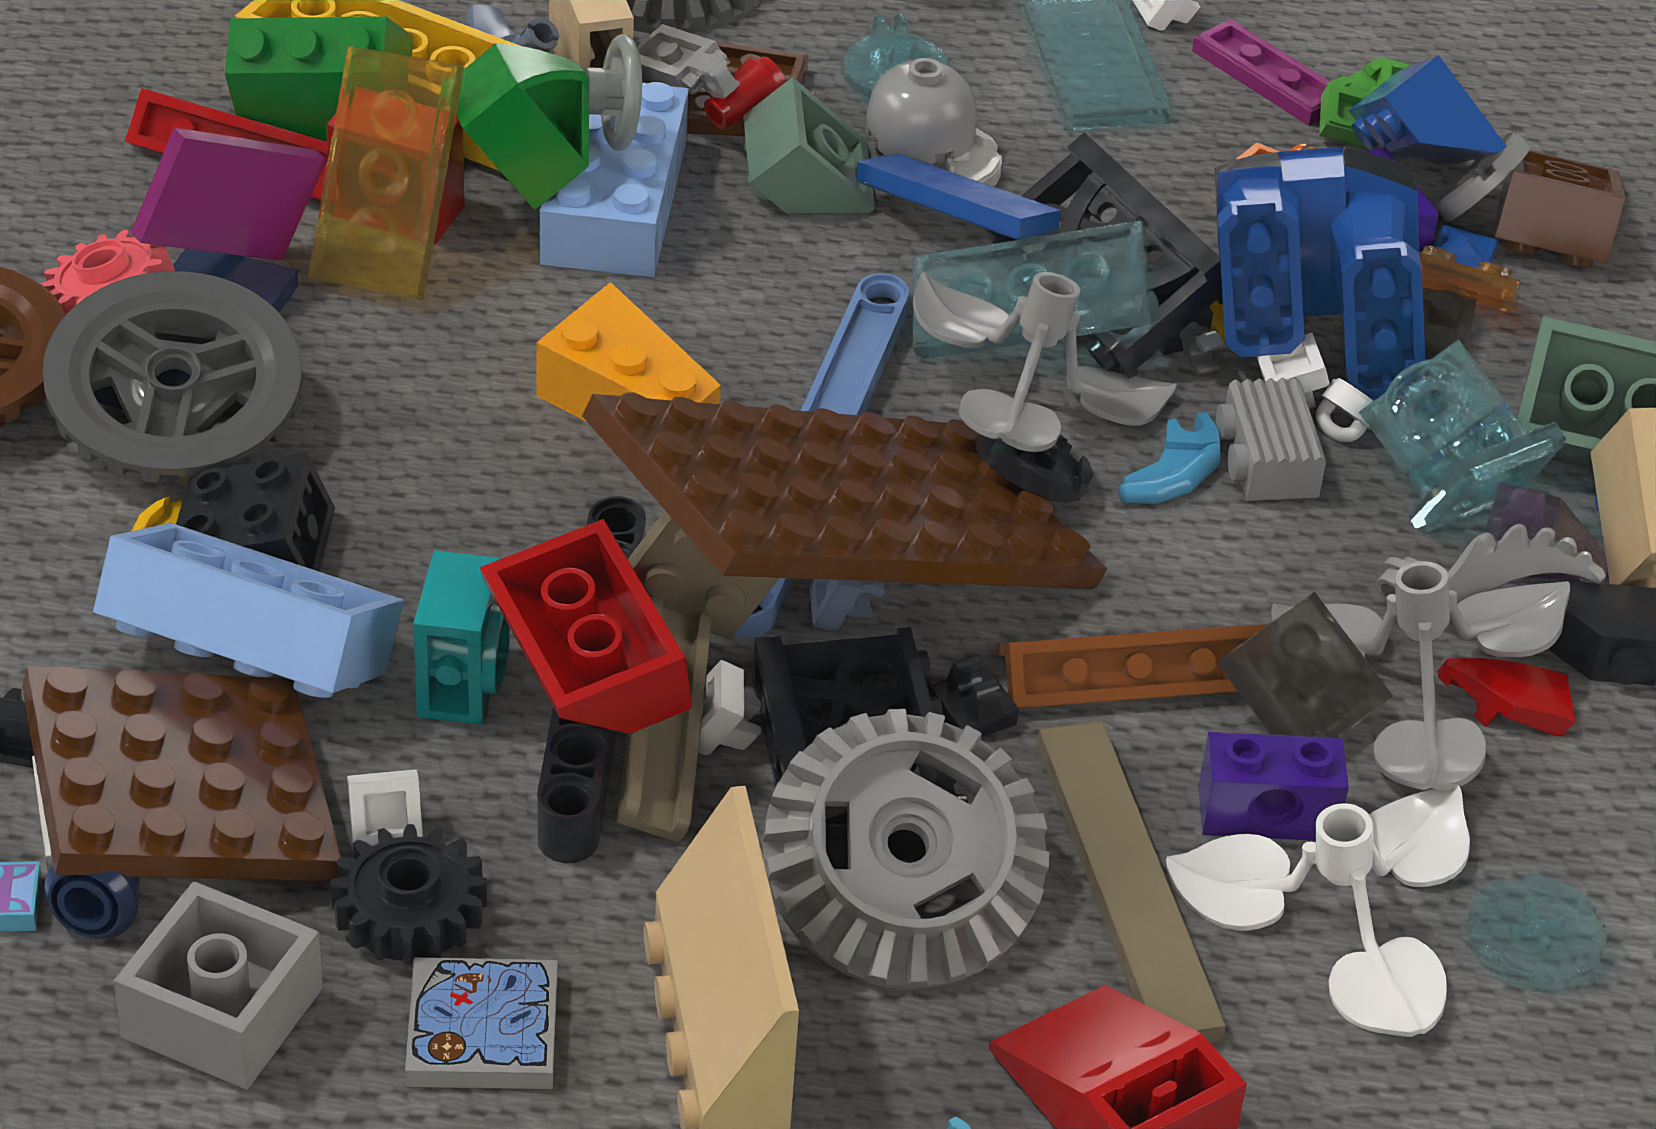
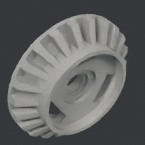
(866, 914)

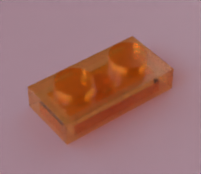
(1487, 283)

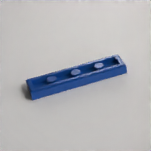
(958, 196)

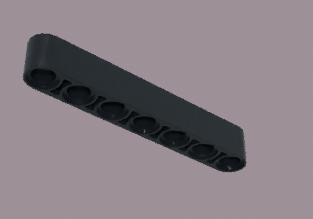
(580, 754)

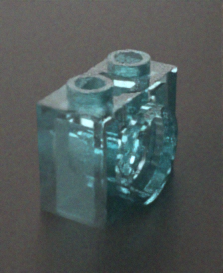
(1440, 415)

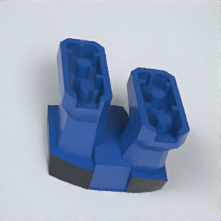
(1322, 239)

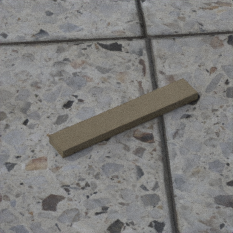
(1127, 877)

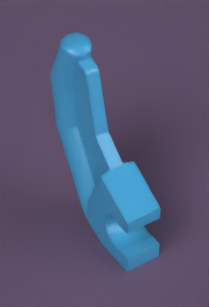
(1182, 466)

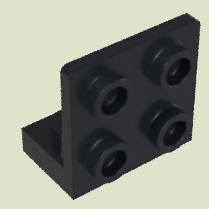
(263, 506)

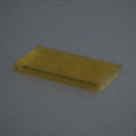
(386, 172)

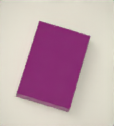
(227, 195)

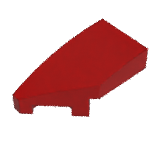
(1515, 690)

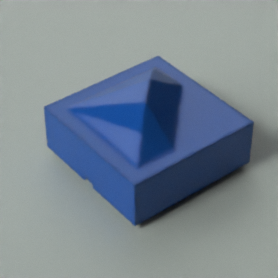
(1467, 246)

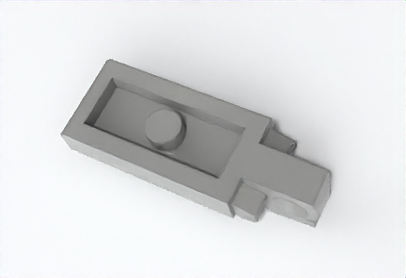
(686, 62)

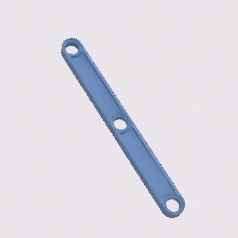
(847, 384)

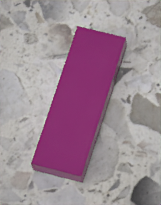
(1263, 69)

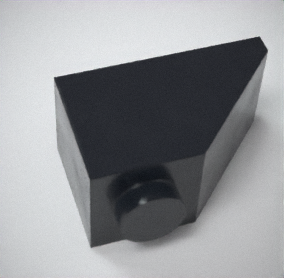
(1609, 632)

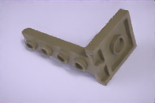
(693, 603)

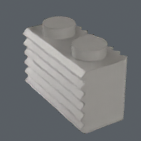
(1271, 440)

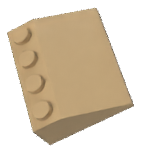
(725, 979)

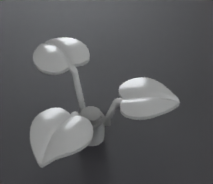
(1045, 318)
(1506, 624)

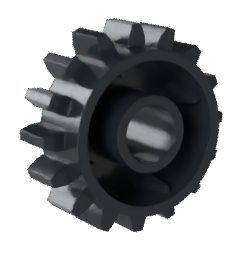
(409, 895)

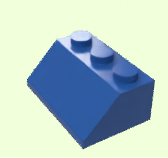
(1425, 117)

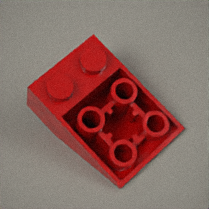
(1120, 1068)

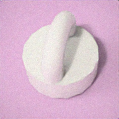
(1350, 402)

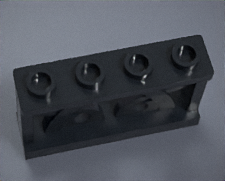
(1185, 258)
(792, 684)

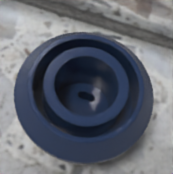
(93, 904)

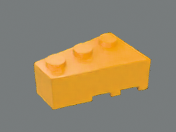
(615, 351)

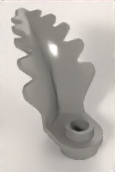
(1512, 559)

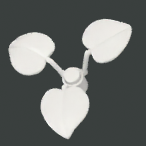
(1417, 838)

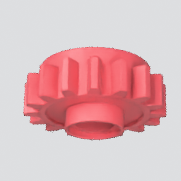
(101, 265)

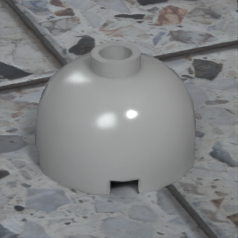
(922, 111)

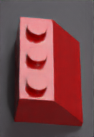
(591, 631)

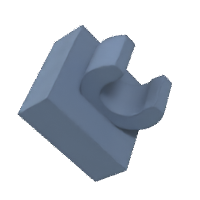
(838, 598)

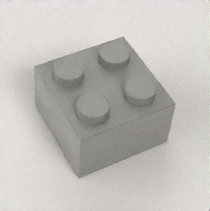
(219, 984)

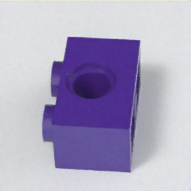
(1269, 784)

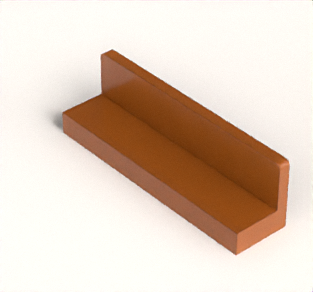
(1120, 665)

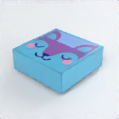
(19, 895)

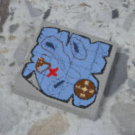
(482, 1023)

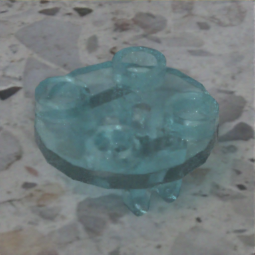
(882, 50)

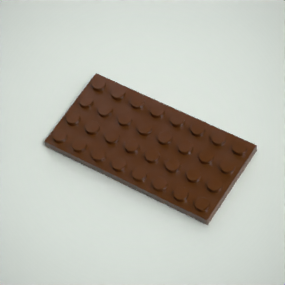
(839, 495)

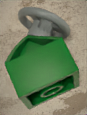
(535, 109)

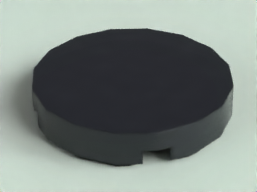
(1044, 473)

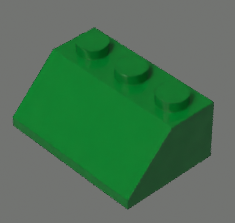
(294, 67)

